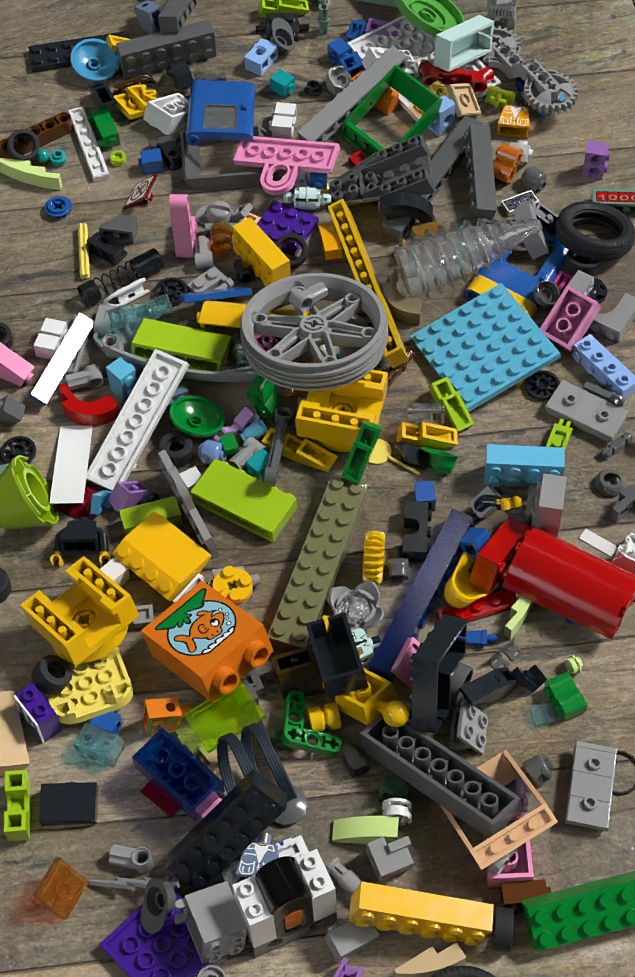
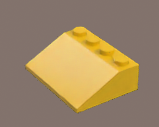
(162, 555)

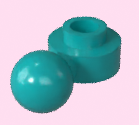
(57, 157)

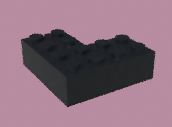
(432, 672)

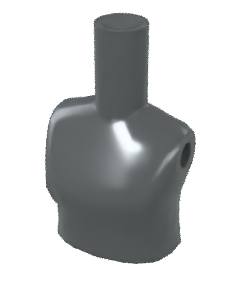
(397, 566)

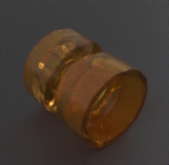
(221, 238)

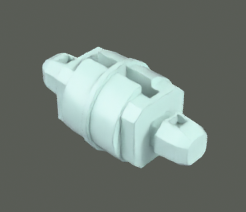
(306, 198)

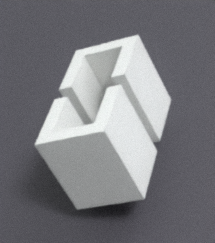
(283, 120)
(48, 343)

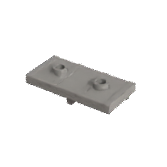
(586, 411)
(591, 786)

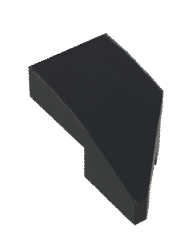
(412, 455)

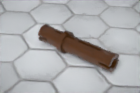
(394, 372)

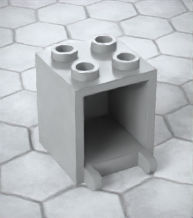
(213, 922)

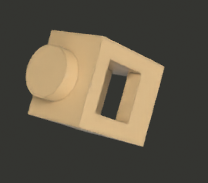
(209, 759)

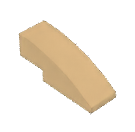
(430, 962)

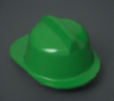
(441, 460)

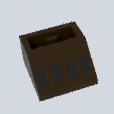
(297, 672)

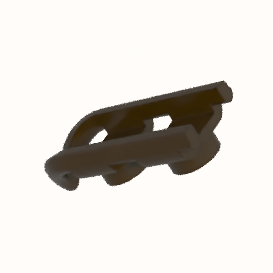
(122, 87)

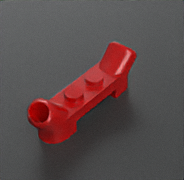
(477, 79)

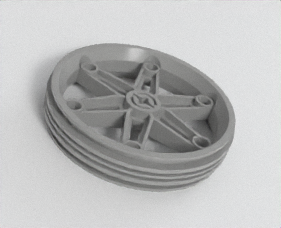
(314, 332)

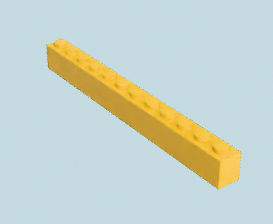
(365, 274)

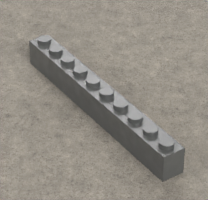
(443, 165)

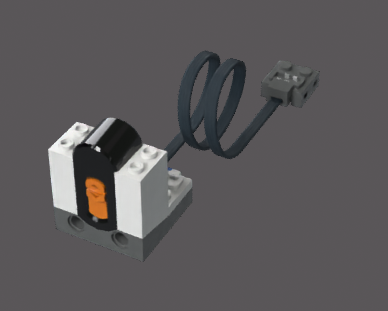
(290, 892)

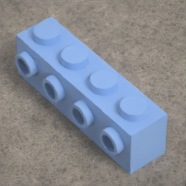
(604, 366)

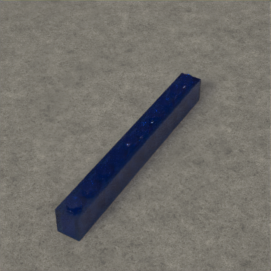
(422, 593)

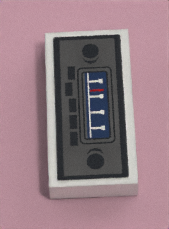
(512, 202)

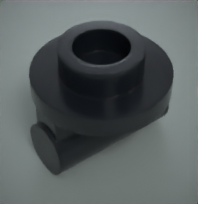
(149, 497)

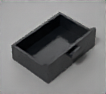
(68, 803)

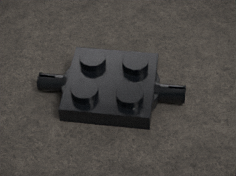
(291, 18)

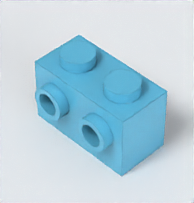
(121, 378)

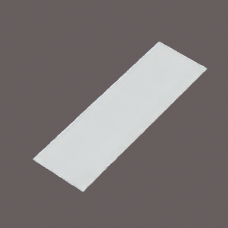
(71, 464)

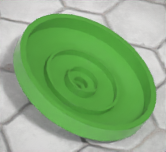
(431, 15)

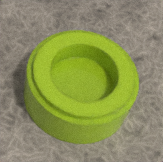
(117, 158)

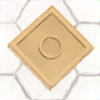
(464, 99)

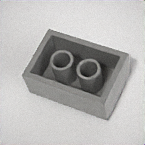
(549, 503)

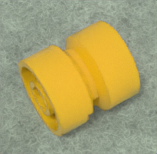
(324, 717)

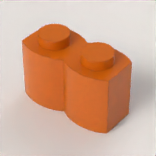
(506, 162)

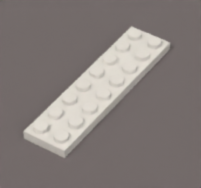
(137, 420)

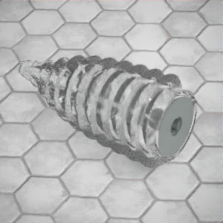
(457, 253)

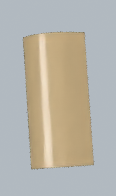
(12, 741)

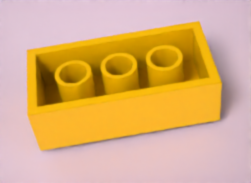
(260, 252)

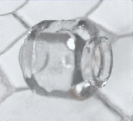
(355, 608)

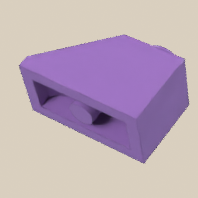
(127, 494)

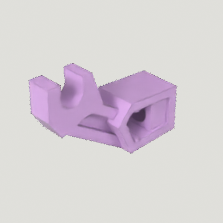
(240, 423)

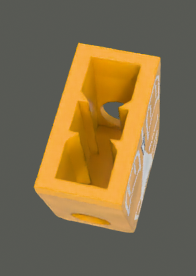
(514, 121)

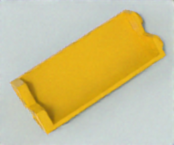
(230, 314)

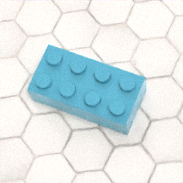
(521, 464)

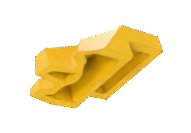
(134, 101)

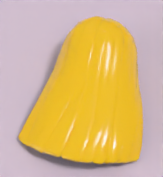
(457, 590)

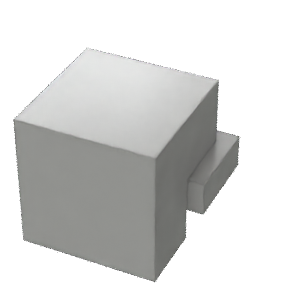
(389, 858)

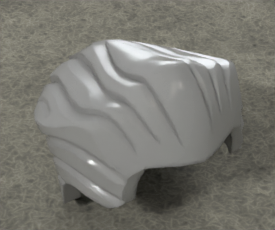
(337, 79)

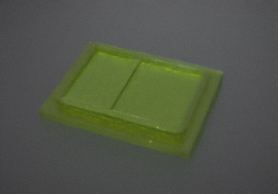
(224, 716)

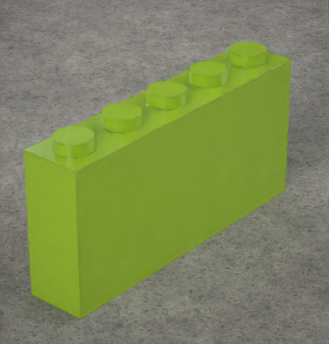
(197, 347)
(244, 500)

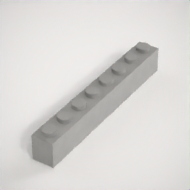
(333, 114)

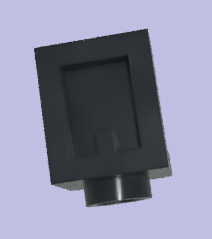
(531, 678)

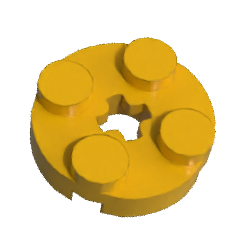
(234, 576)

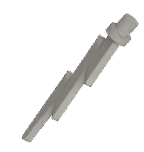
(125, 882)

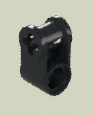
(171, 154)

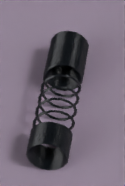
(141, 266)

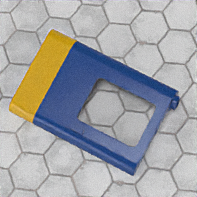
(516, 281)

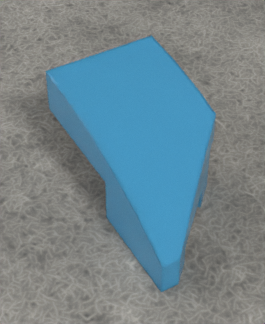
(99, 502)

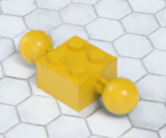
(373, 701)

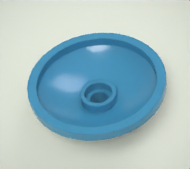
(96, 53)

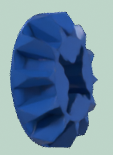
(58, 201)

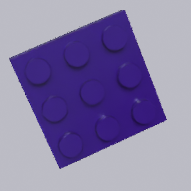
(284, 219)

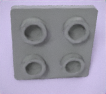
(468, 728)

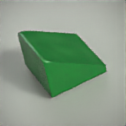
(229, 444)

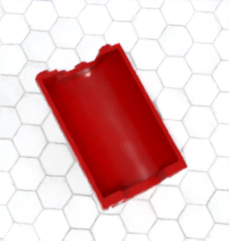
(570, 582)

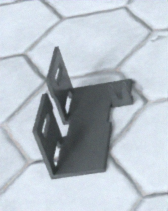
(498, 654)

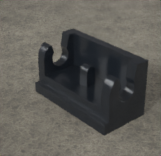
(106, 250)

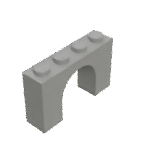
(613, 323)

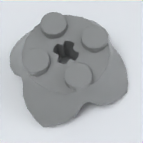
(365, 590)

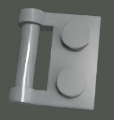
(210, 280)

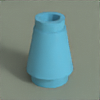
(256, 430)

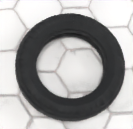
(589, 247)

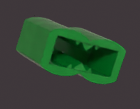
(264, 397)
(565, 696)

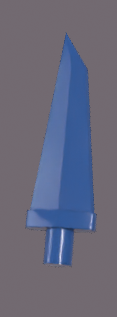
(479, 637)

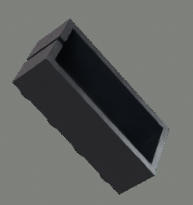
(337, 656)

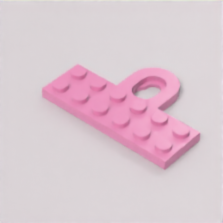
(287, 155)

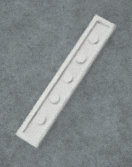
(88, 144)

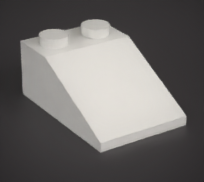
(167, 113)

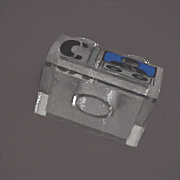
(426, 412)

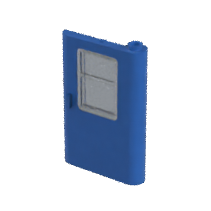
(220, 111)

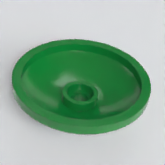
(197, 416)

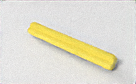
(83, 250)

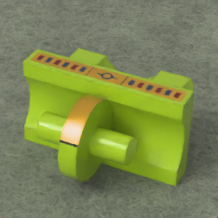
(499, 97)

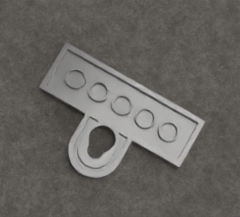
(187, 504)

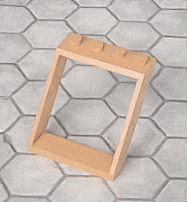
(504, 770)

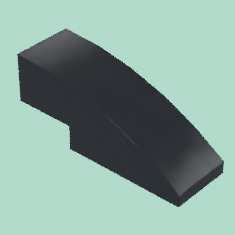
(101, 95)

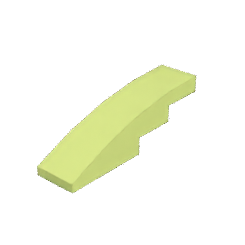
(33, 175)
(518, 615)

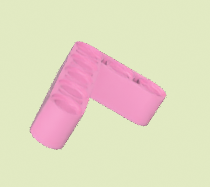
(183, 225)

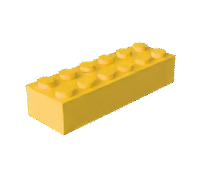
(420, 913)

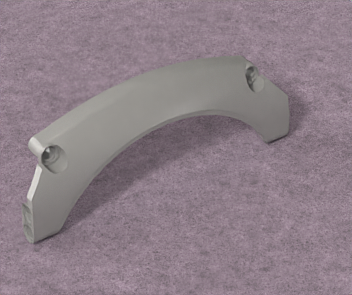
(118, 343)

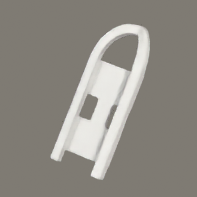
(122, 294)

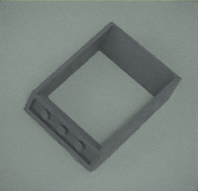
(192, 167)

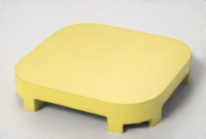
(94, 690)

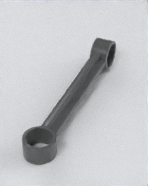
(277, 444)

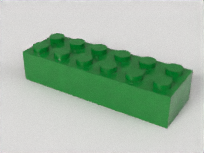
(580, 911)

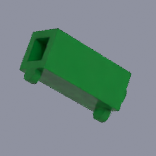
(105, 128)

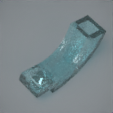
(133, 315)

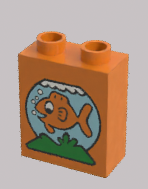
(208, 641)

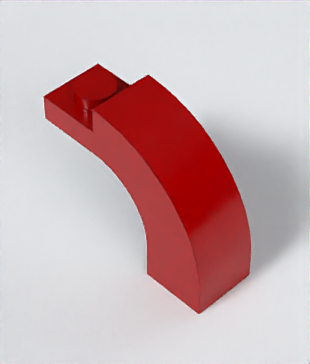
(88, 413)

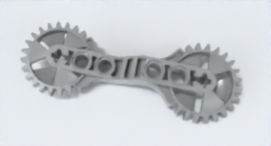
(541, 85)

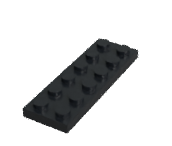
(57, 54)

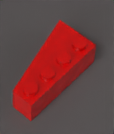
(497, 554)

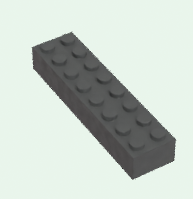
(442, 776)

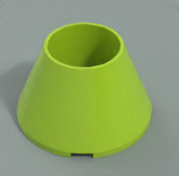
(25, 497)

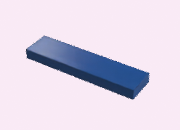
(215, 294)

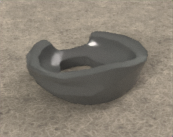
(606, 489)

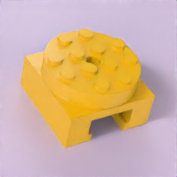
(336, 415)
(86, 618)

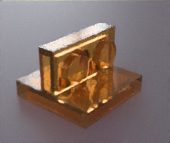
(59, 889)

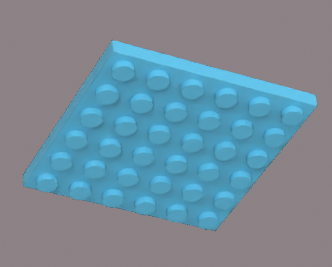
(485, 346)

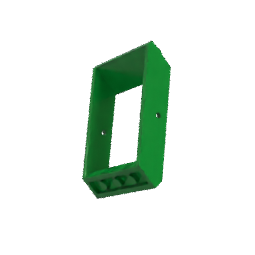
(407, 87)

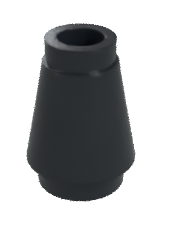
(243, 272)

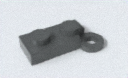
(604, 394)

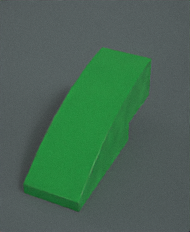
(361, 451)

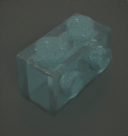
(99, 745)

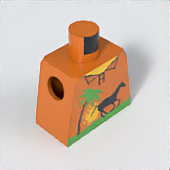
(163, 714)

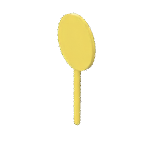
(382, 453)

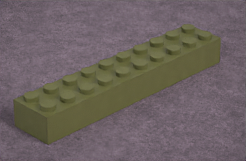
(318, 563)

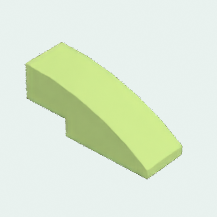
(365, 829)

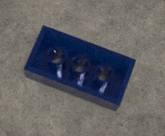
(190, 770)

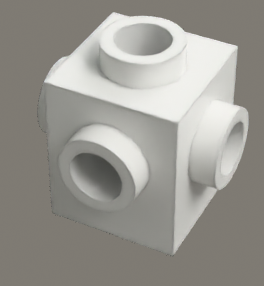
(528, 152)

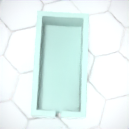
(463, 43)

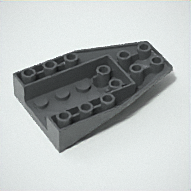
(390, 170)

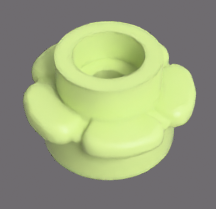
(573, 664)

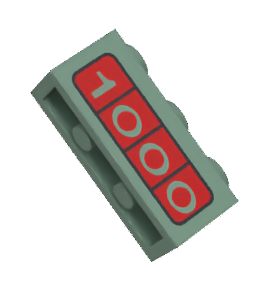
(618, 198)

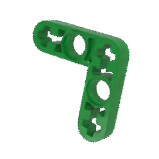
(297, 729)

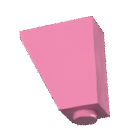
(13, 367)

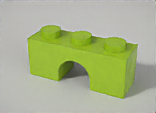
(18, 805)

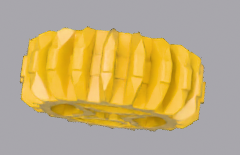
(373, 556)

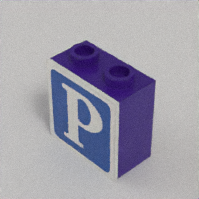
(37, 713)

